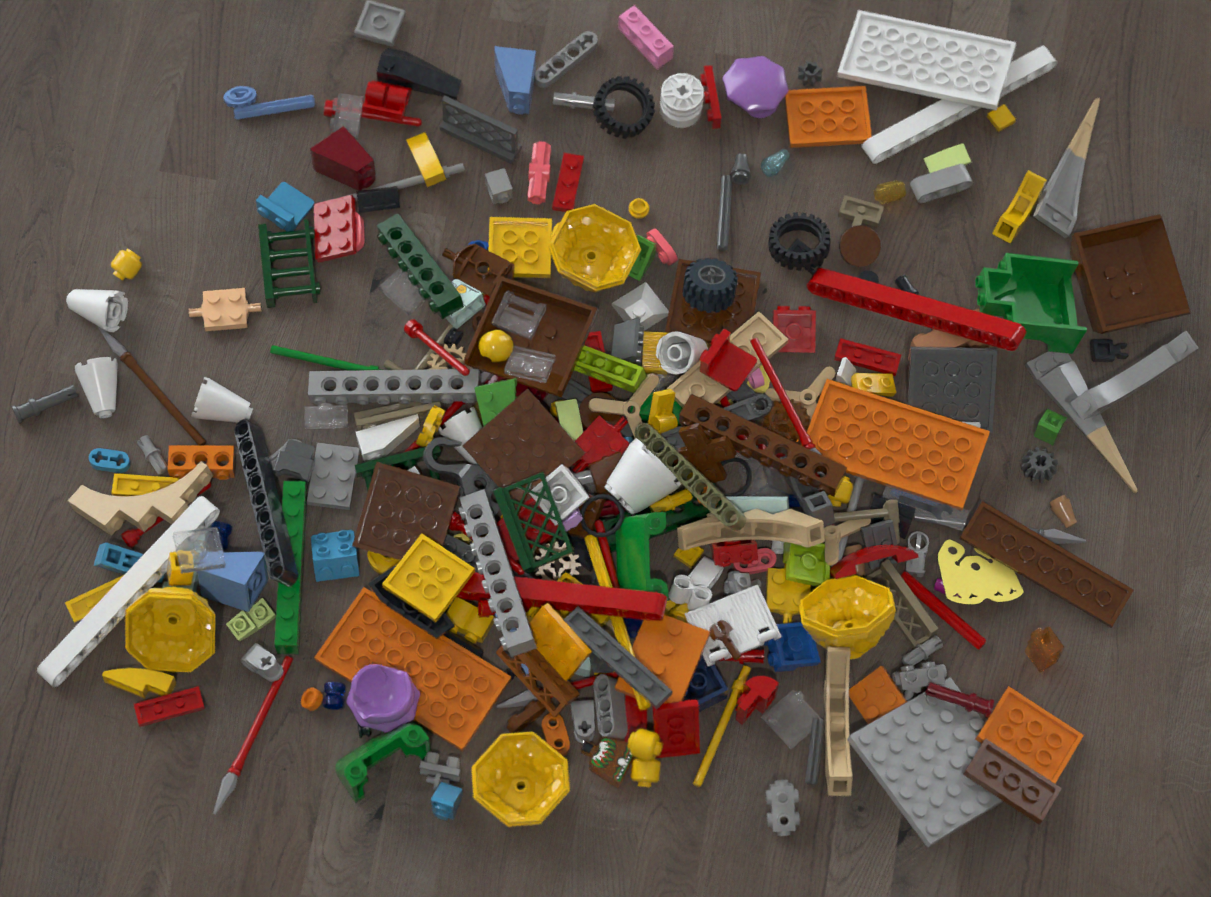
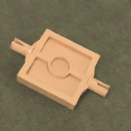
(225, 309)

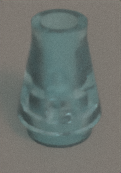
(773, 164)

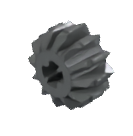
(1036, 471)

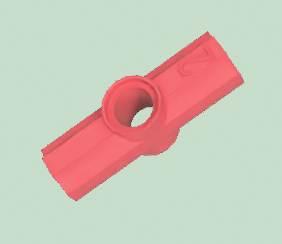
(539, 172)

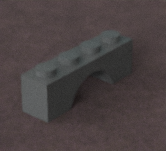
(811, 500)

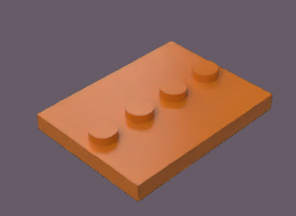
(827, 116)
(670, 652)
(1030, 734)

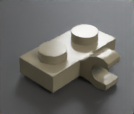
(861, 211)

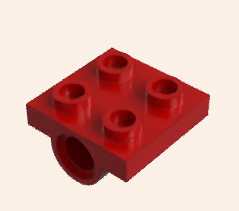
(386, 100)

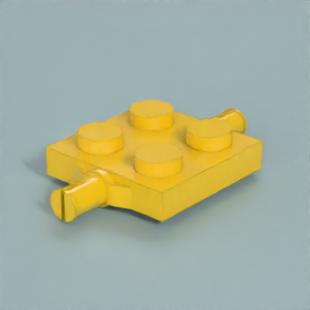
(784, 595)

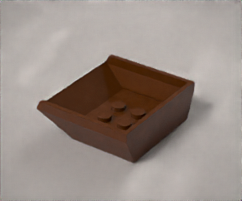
(1128, 274)
(559, 333)

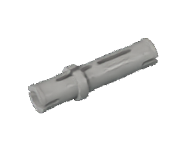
(574, 100)

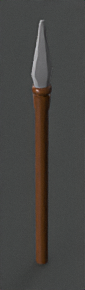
(131, 363)

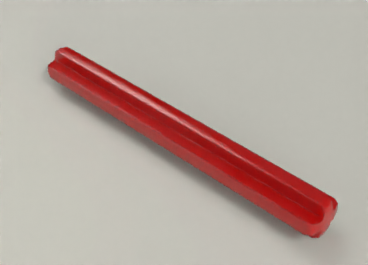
(944, 611)

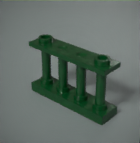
(271, 274)
(405, 459)

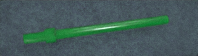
(320, 359)

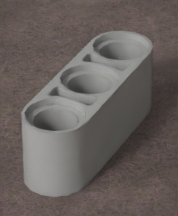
(941, 183)
(610, 708)

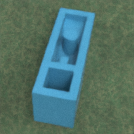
(117, 558)

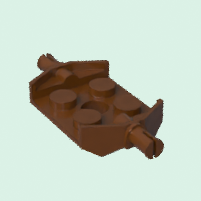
(470, 259)

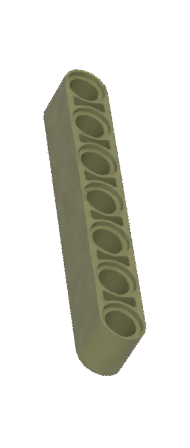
(698, 480)

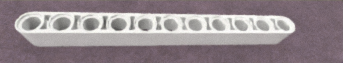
(947, 112)
(129, 588)

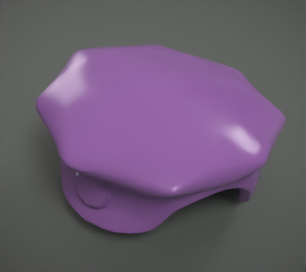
(756, 85)
(382, 697)

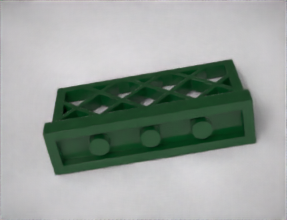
(515, 527)

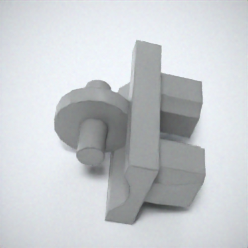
(440, 773)

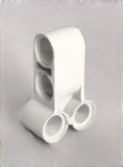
(696, 587)

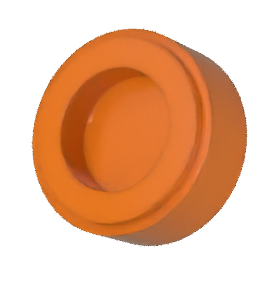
(311, 699)

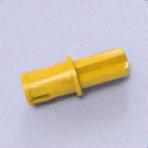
(670, 502)

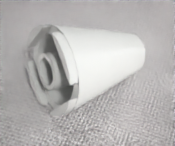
(100, 307)
(679, 352)
(99, 384)
(220, 404)
(461, 429)

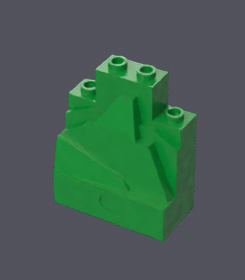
(1036, 295)

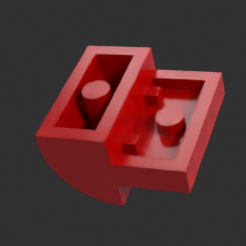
(757, 694)

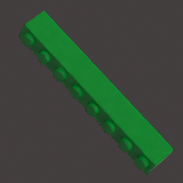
(290, 598)

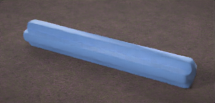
(274, 107)

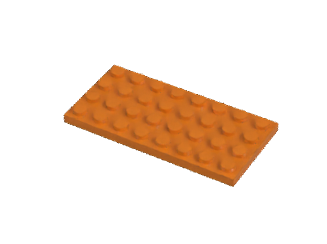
(897, 443)
(452, 682)

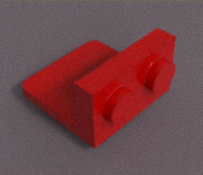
(726, 362)

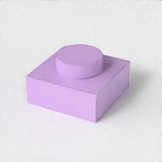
(572, 520)

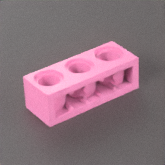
(645, 37)

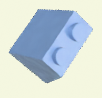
(516, 77)
(238, 582)

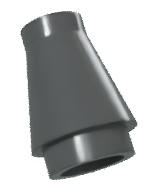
(740, 171)

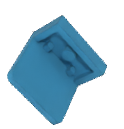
(285, 206)
(334, 555)

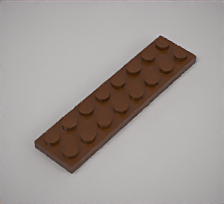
(1046, 564)

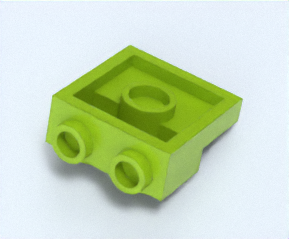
(806, 564)

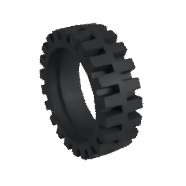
(635, 89)
(797, 223)

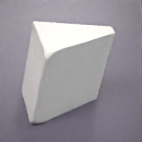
(845, 372)

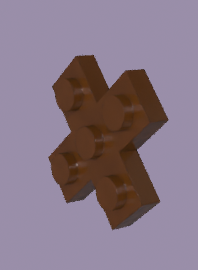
(706, 453)

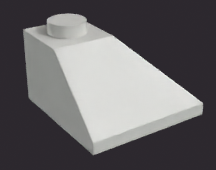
(641, 304)
(566, 492)

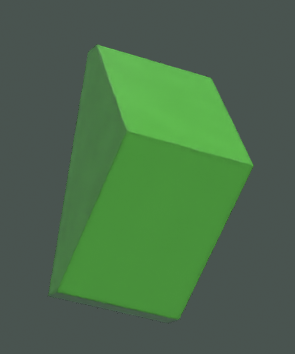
(644, 258)
(1049, 426)

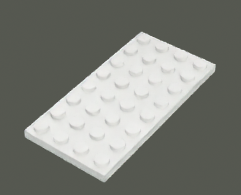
(927, 60)

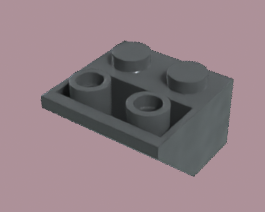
(628, 341)

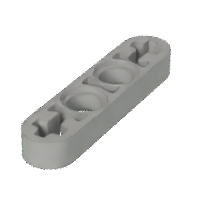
(567, 60)

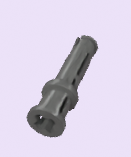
(34, 407)

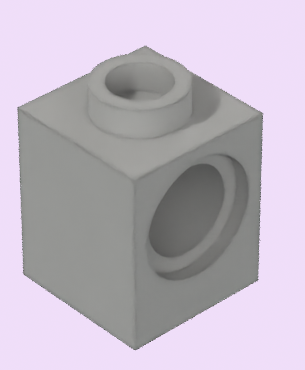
(499, 186)

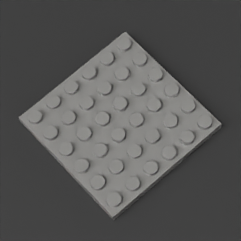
(921, 762)

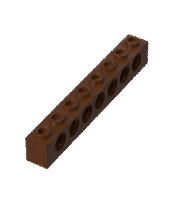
(795, 453)

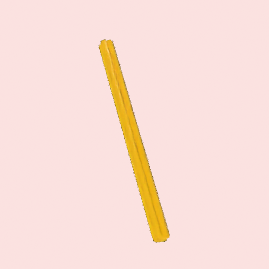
(617, 622)

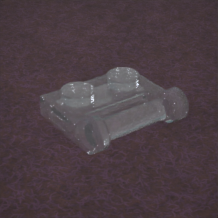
(515, 320)

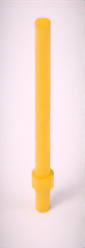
(737, 689)

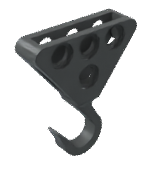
(464, 473)

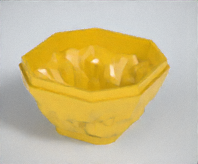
(598, 236)
(848, 613)
(170, 629)
(516, 762)

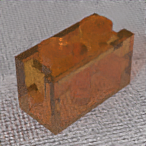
(1044, 648)

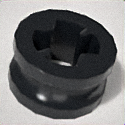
(453, 337)
(363, 731)

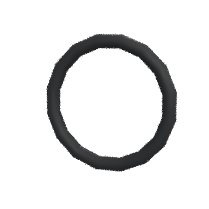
(749, 474)
(602, 496)

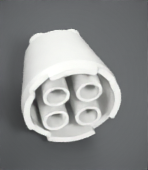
(640, 479)

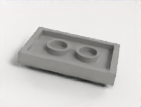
(333, 476)

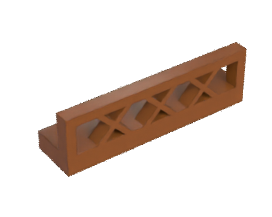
(541, 670)

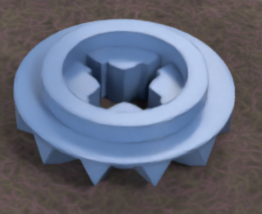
(240, 96)

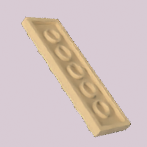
(706, 388)

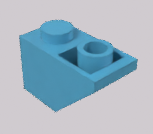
(446, 801)

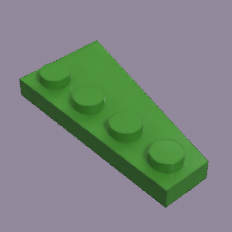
(495, 397)

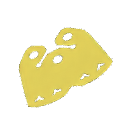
(982, 583)

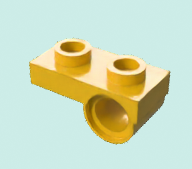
(874, 383)
(661, 413)

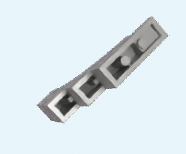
(1139, 375)

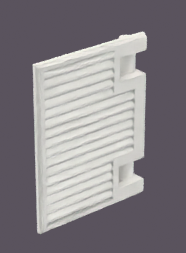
(745, 613)

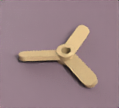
(812, 392)
(621, 407)
(834, 534)

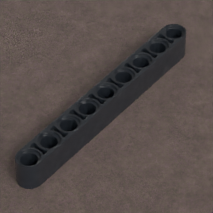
(266, 503)

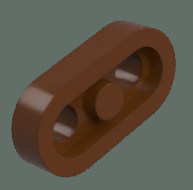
(520, 722)

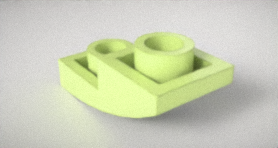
(947, 158)
(569, 417)
(249, 622)

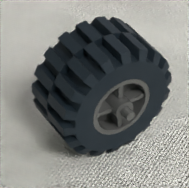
(710, 285)

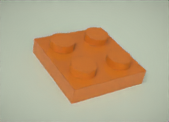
(876, 695)

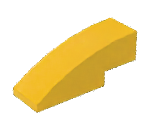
(426, 159)
(140, 681)

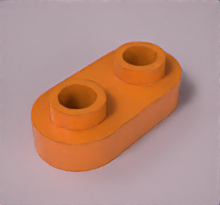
(556, 733)

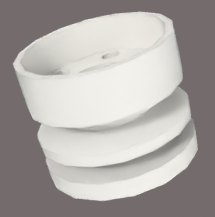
(684, 109)

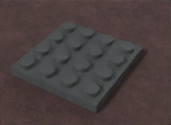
(954, 383)

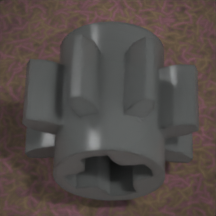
(810, 73)

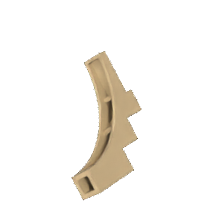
(142, 510)
(760, 525)
(837, 722)

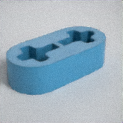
(110, 458)

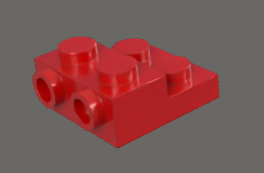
(798, 327)
(734, 552)

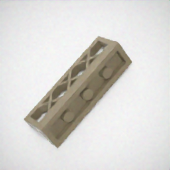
(385, 414)
(910, 604)

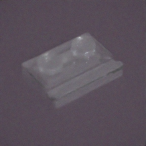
(530, 364)

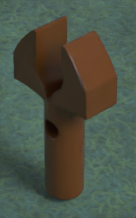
(723, 636)

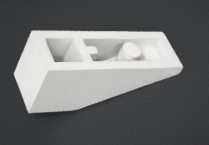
(382, 439)

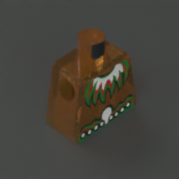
(609, 759)

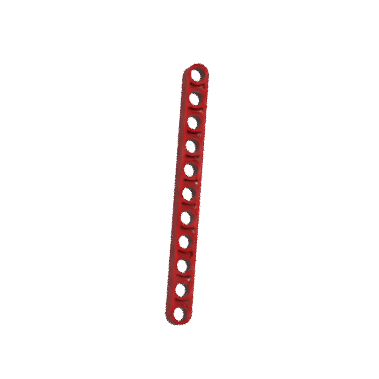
(917, 309)
(569, 596)

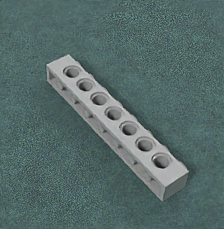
(385, 379)
(521, 639)

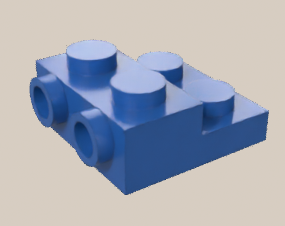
(793, 649)

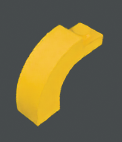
(1020, 208)

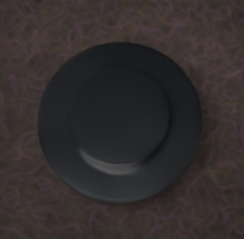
(869, 276)

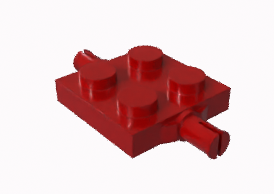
(600, 440)

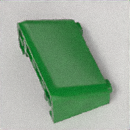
(634, 554)
(354, 766)

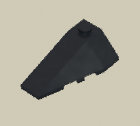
(409, 71)
(433, 628)

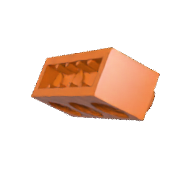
(194, 454)

